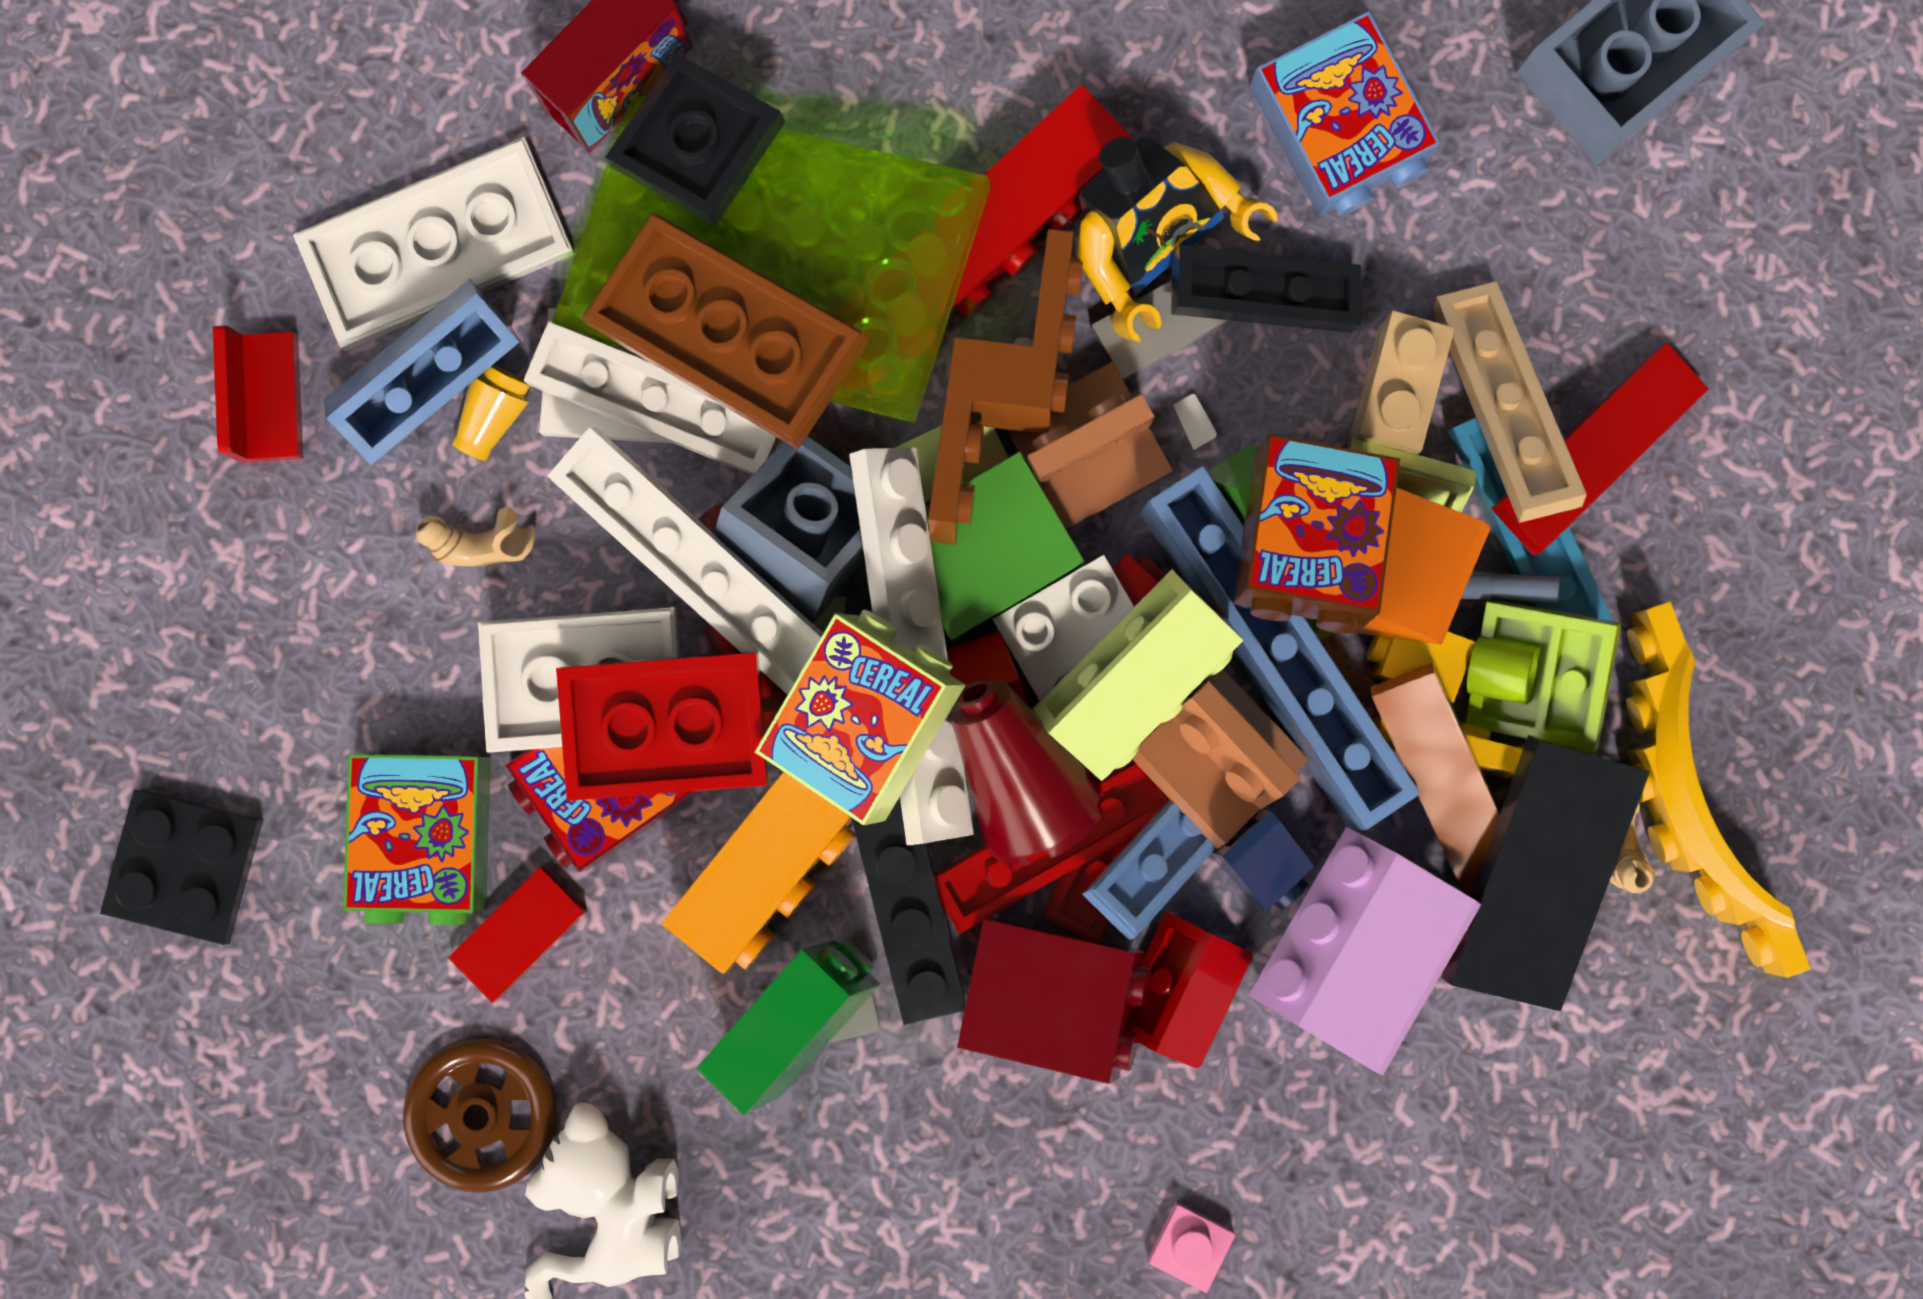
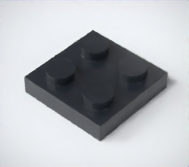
(695, 139)
(181, 867)

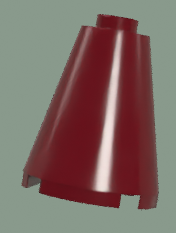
(1019, 777)

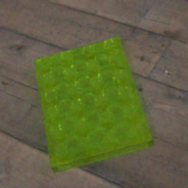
(837, 225)

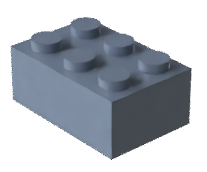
(1630, 61)

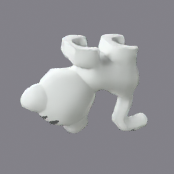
(591, 1176)

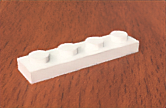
(644, 398)

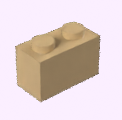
(1402, 382)

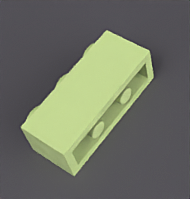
(1137, 676)

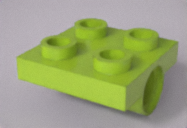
(1541, 674)

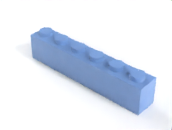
(1282, 659)

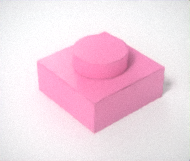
(1191, 1247)

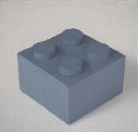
(797, 525)

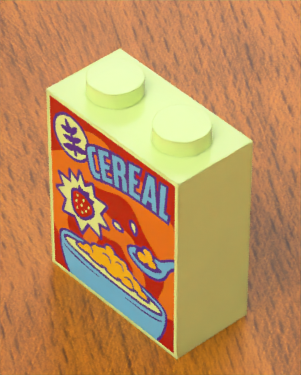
(861, 716)

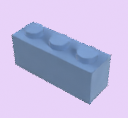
(419, 372)

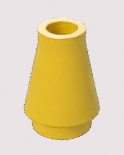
(489, 410)

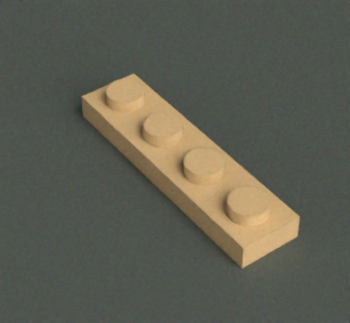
(1509, 403)

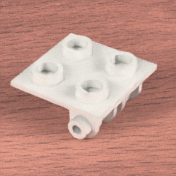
(1064, 623)

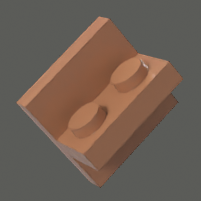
(1094, 449)
(1220, 758)

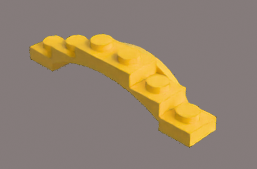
(1683, 823)

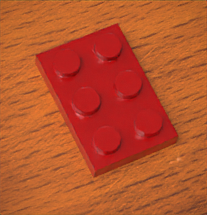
(661, 726)

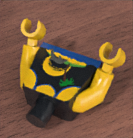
(1146, 208)

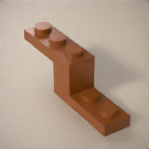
(1004, 388)

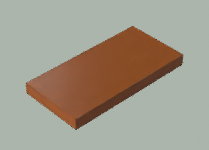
(726, 330)

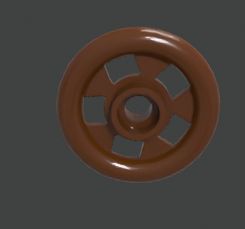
(522, 1145)

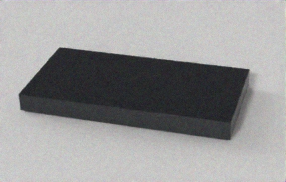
(1546, 873)

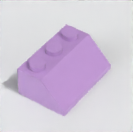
(1364, 950)

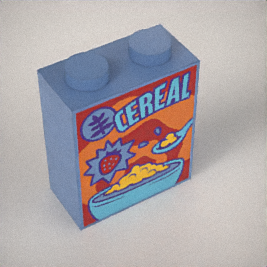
(1345, 116)

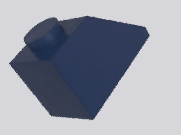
(1265, 862)

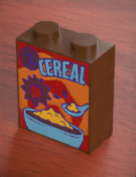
(1316, 533)

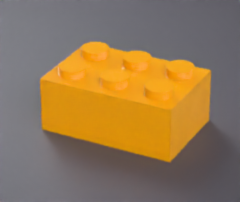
(759, 875)

